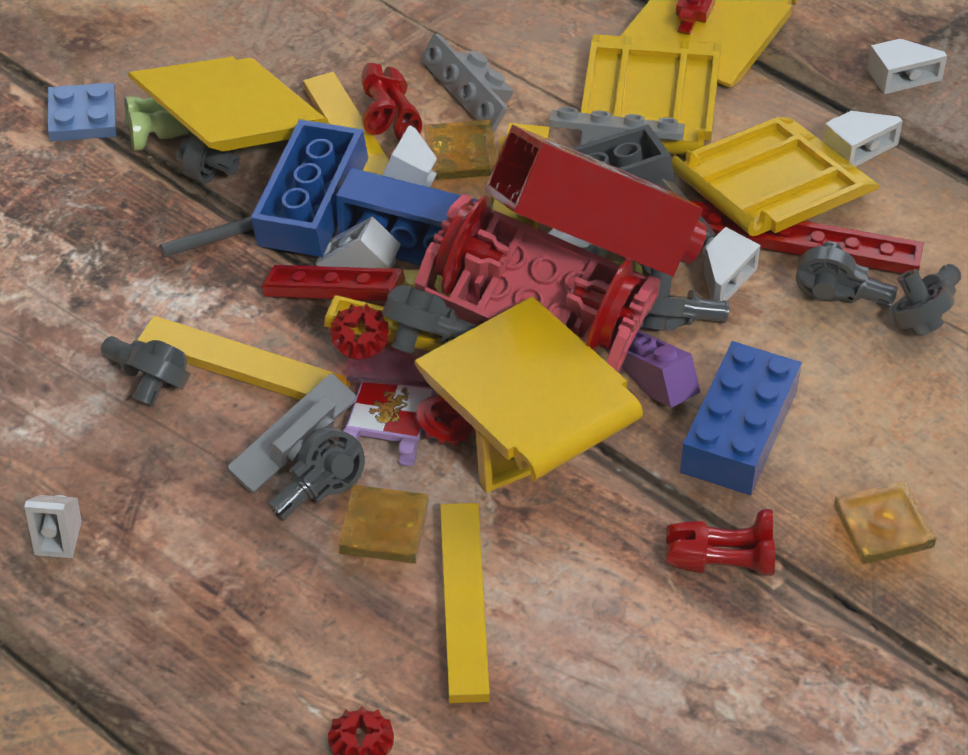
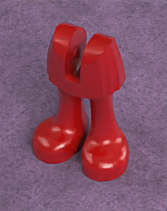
(389, 102)
(696, 544)

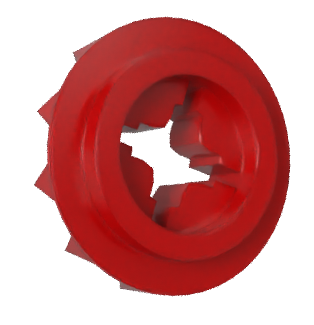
(369, 343)
(437, 407)
(376, 742)

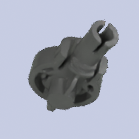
(203, 162)
(839, 277)
(925, 299)
(673, 310)
(421, 311)
(155, 359)
(321, 470)

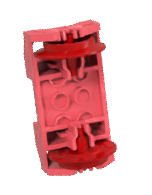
(499, 262)

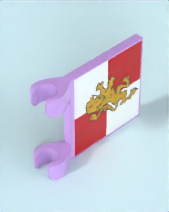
(388, 414)

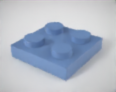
(81, 111)

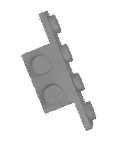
(469, 80)
(602, 125)
(285, 437)

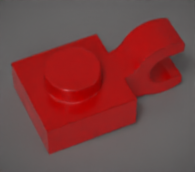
(691, 11)

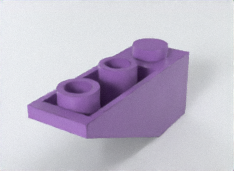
(661, 370)

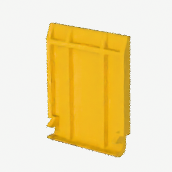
(739, 26)
(656, 82)
(227, 101)
(772, 176)
(531, 387)

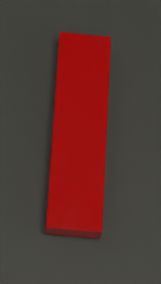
(328, 281)

